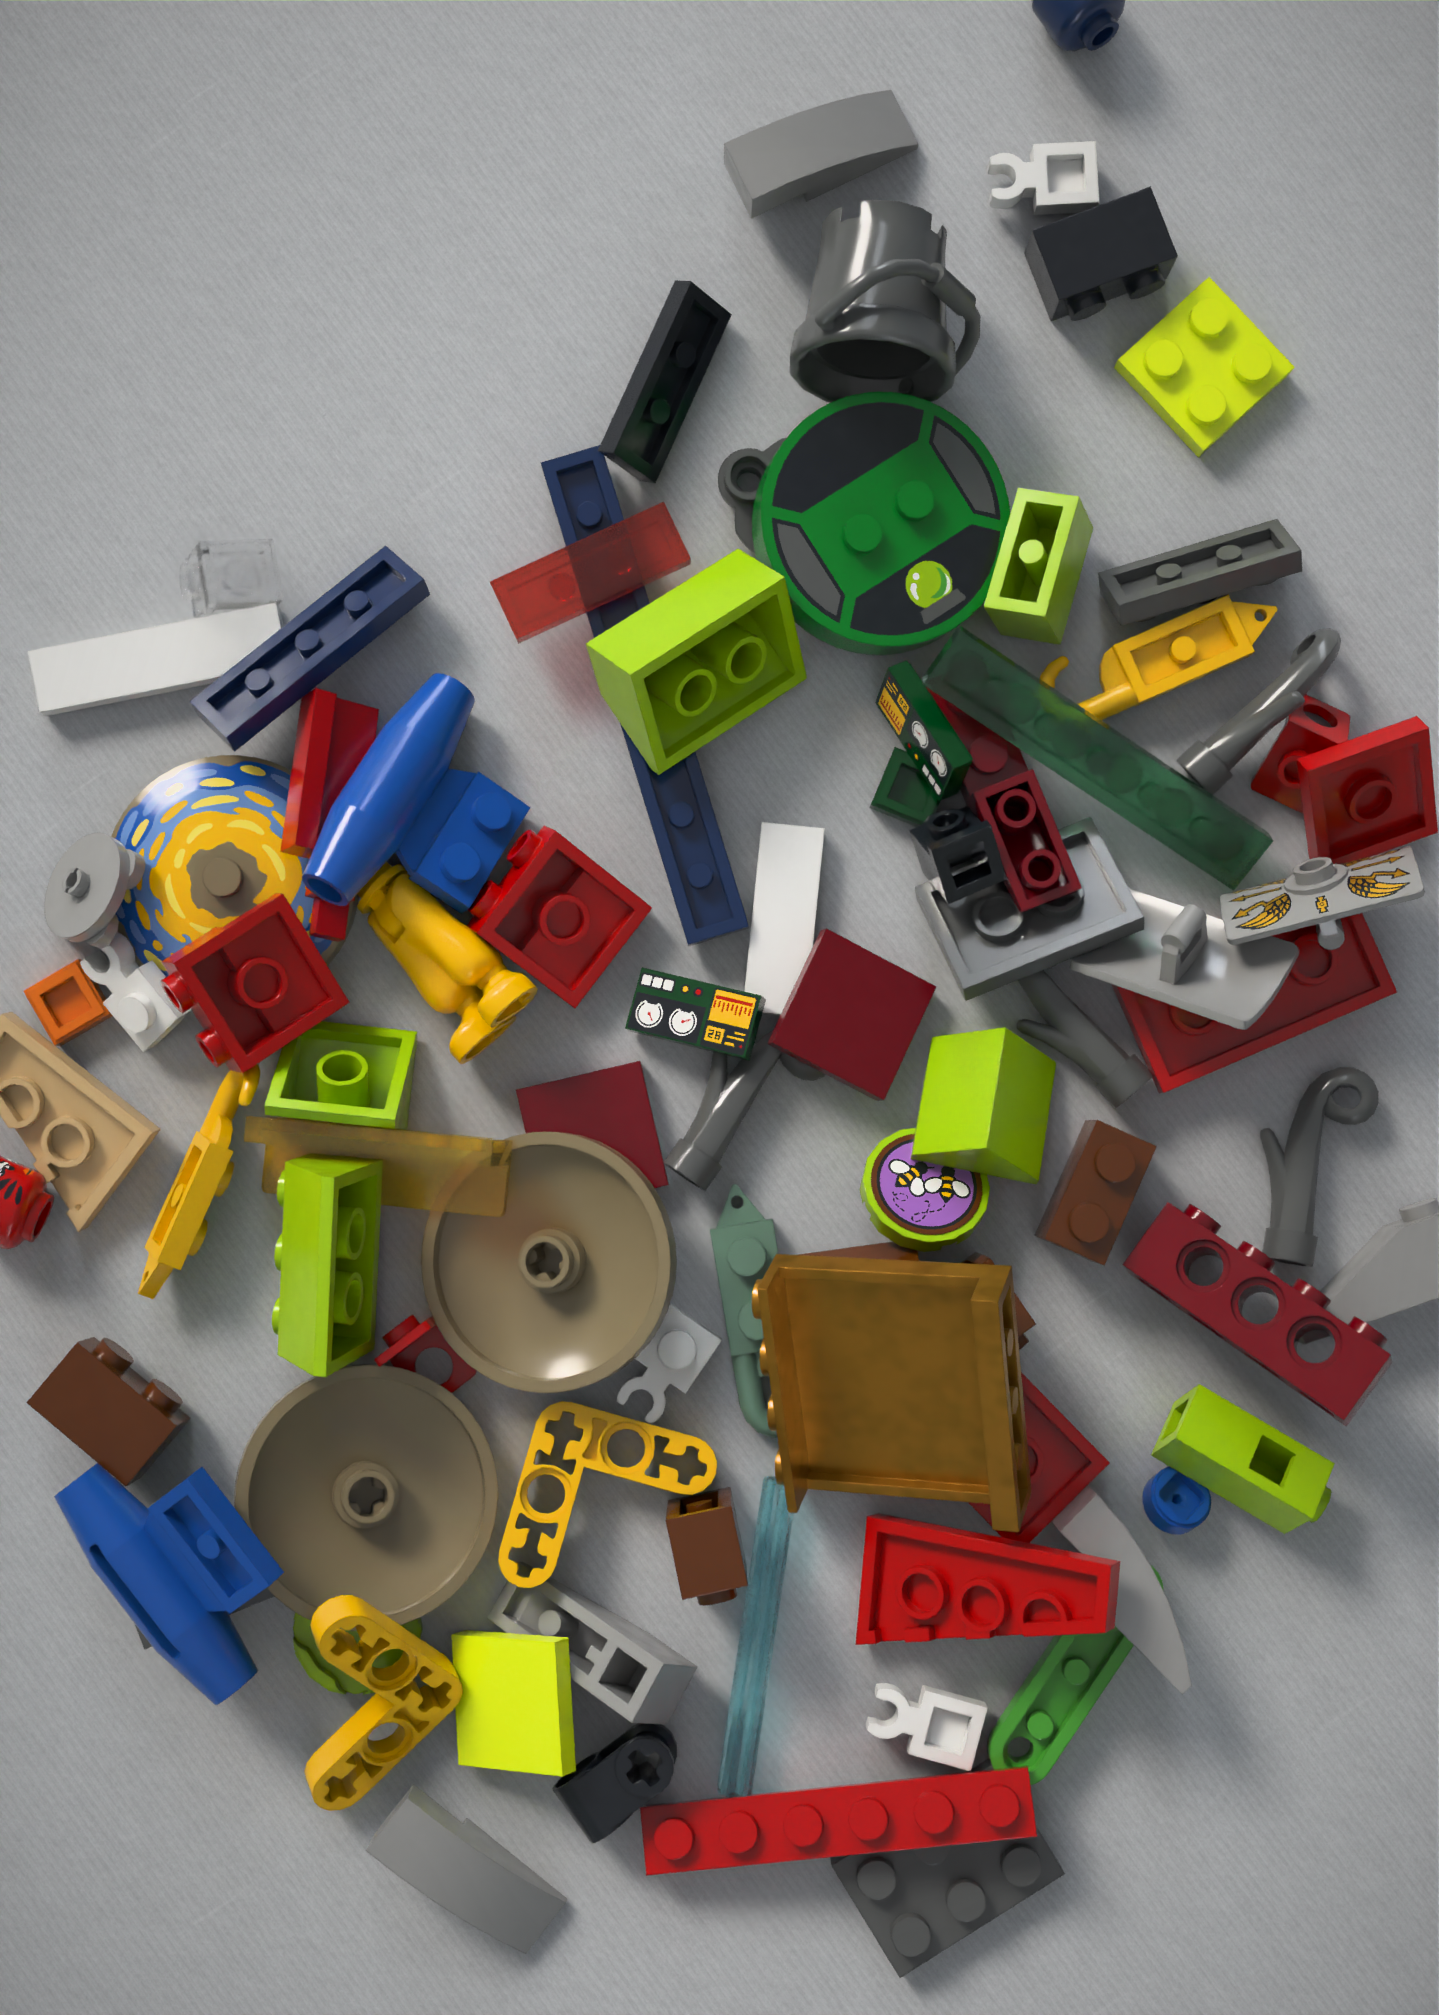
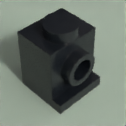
(954, 838)

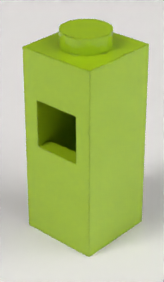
(1244, 1460)

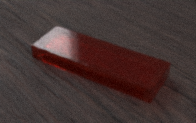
(590, 572)

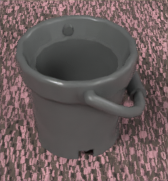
(882, 308)

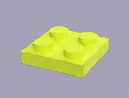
(1203, 367)

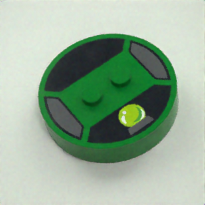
(881, 522)

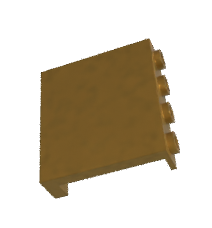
(895, 1380)

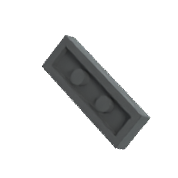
(1200, 572)

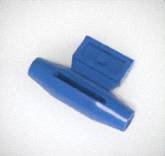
(409, 803)
(175, 1570)

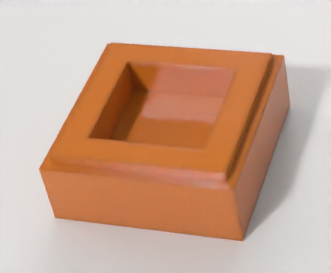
(68, 1003)

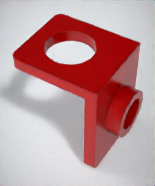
(1299, 737)
(411, 1338)

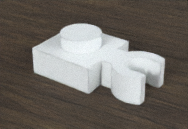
(1058, 178)
(136, 994)
(672, 1358)
(939, 1726)

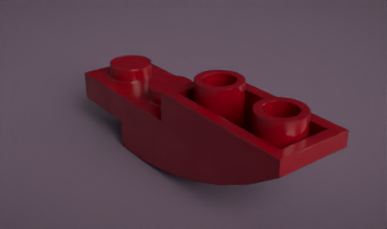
(1012, 801)

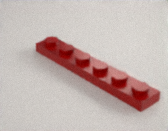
(838, 1820)

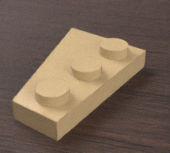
(68, 1120)

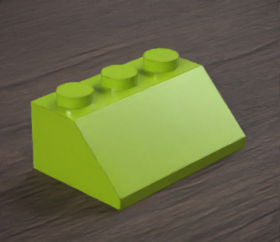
(699, 658)
(327, 1260)

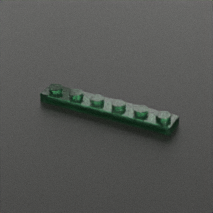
(1096, 758)

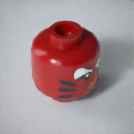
(22, 1203)

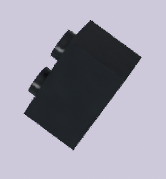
(1101, 256)

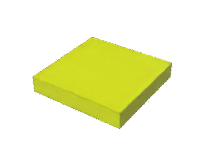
(514, 1702)

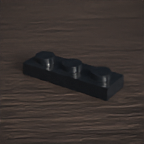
(665, 381)

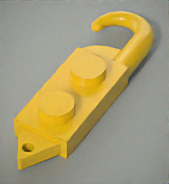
(1171, 654)
(201, 1176)

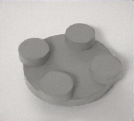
(90, 888)

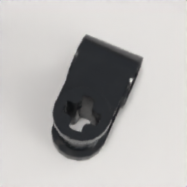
(610, 1783)

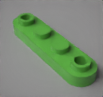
(1057, 1698)

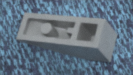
(1390, 1271)
(606, 1652)

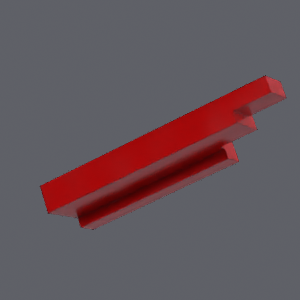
(327, 750)

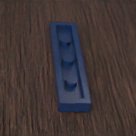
(310, 648)

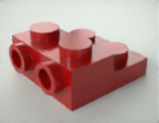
(557, 914)
(252, 985)

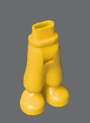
(445, 960)

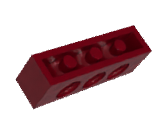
(1335, 1385)

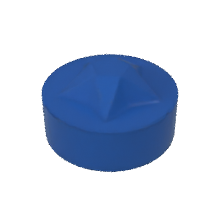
(1175, 1502)

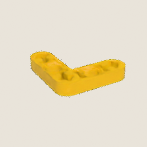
(590, 1454)
(349, 1761)

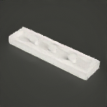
(148, 659)

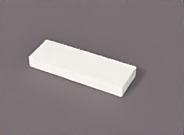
(783, 910)

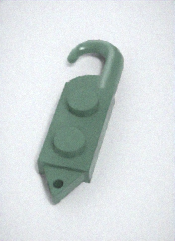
(743, 1252)

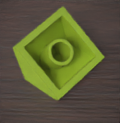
(345, 1076)
(985, 1104)

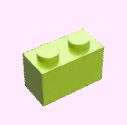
(1039, 565)

